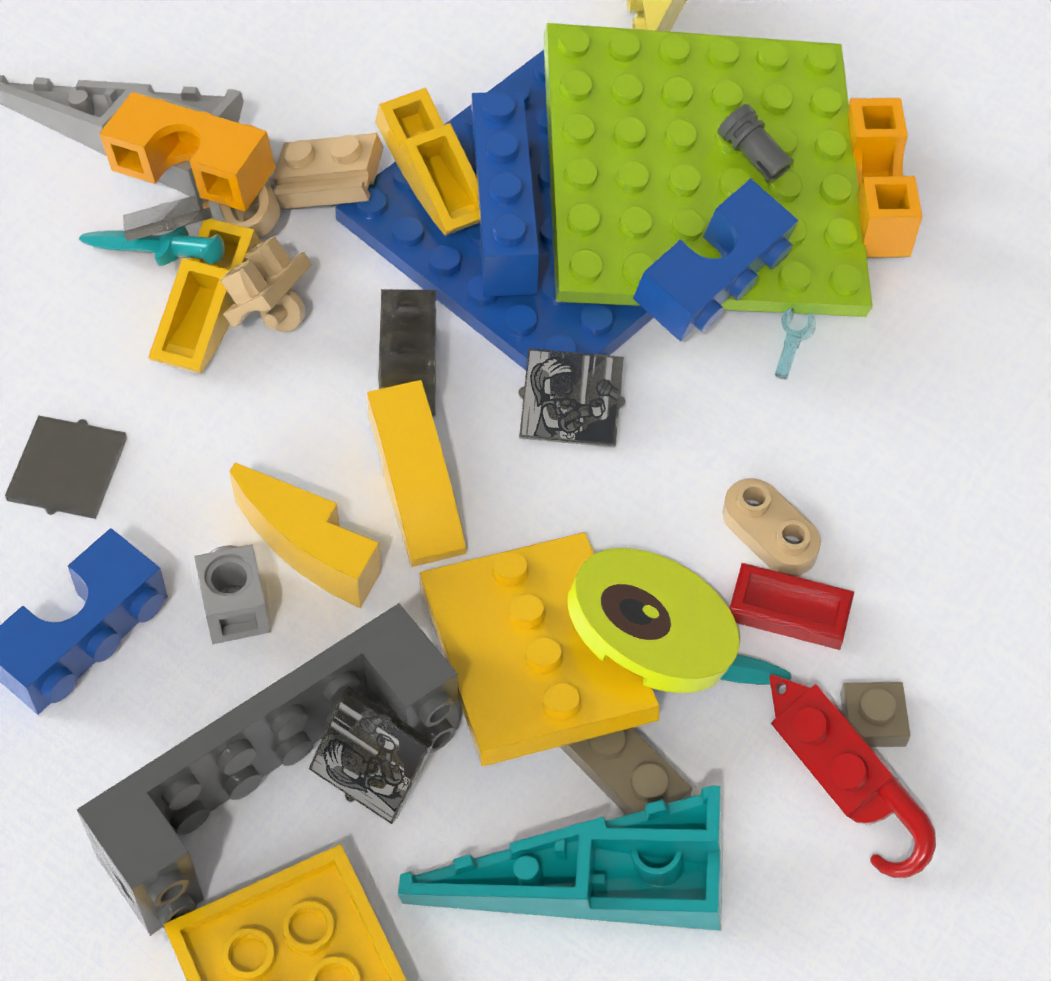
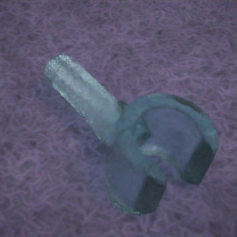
(792, 341)

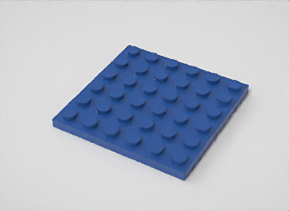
(451, 264)

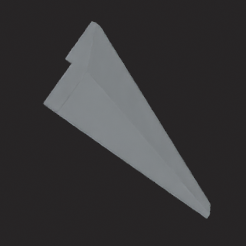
(88, 107)

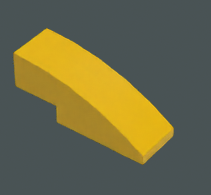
(430, 160)
(195, 308)
(415, 473)
(307, 534)

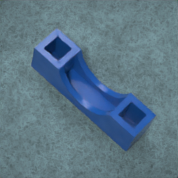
(504, 194)

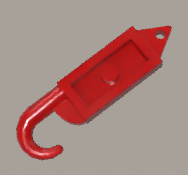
(850, 769)

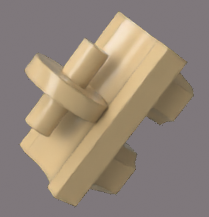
(265, 286)

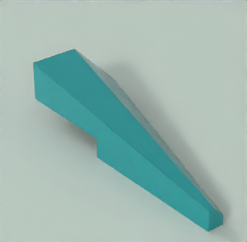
(632, 869)

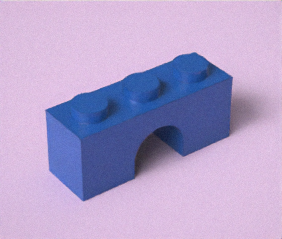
(689, 289)
(47, 658)

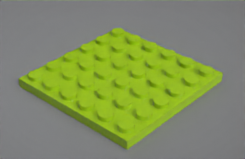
(645, 165)

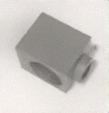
(236, 613)

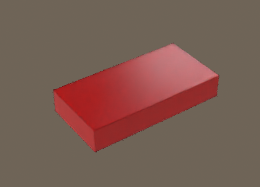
(791, 606)

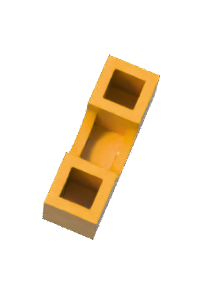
(225, 156)
(886, 198)

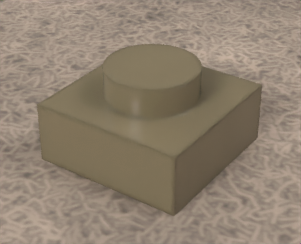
(877, 712)

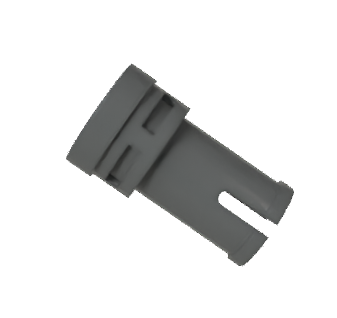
(750, 137)

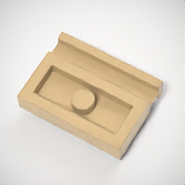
(327, 170)

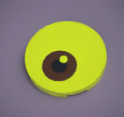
(653, 619)

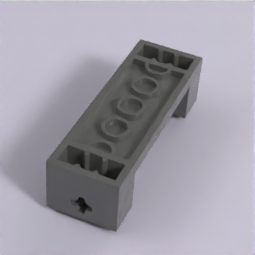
(139, 818)

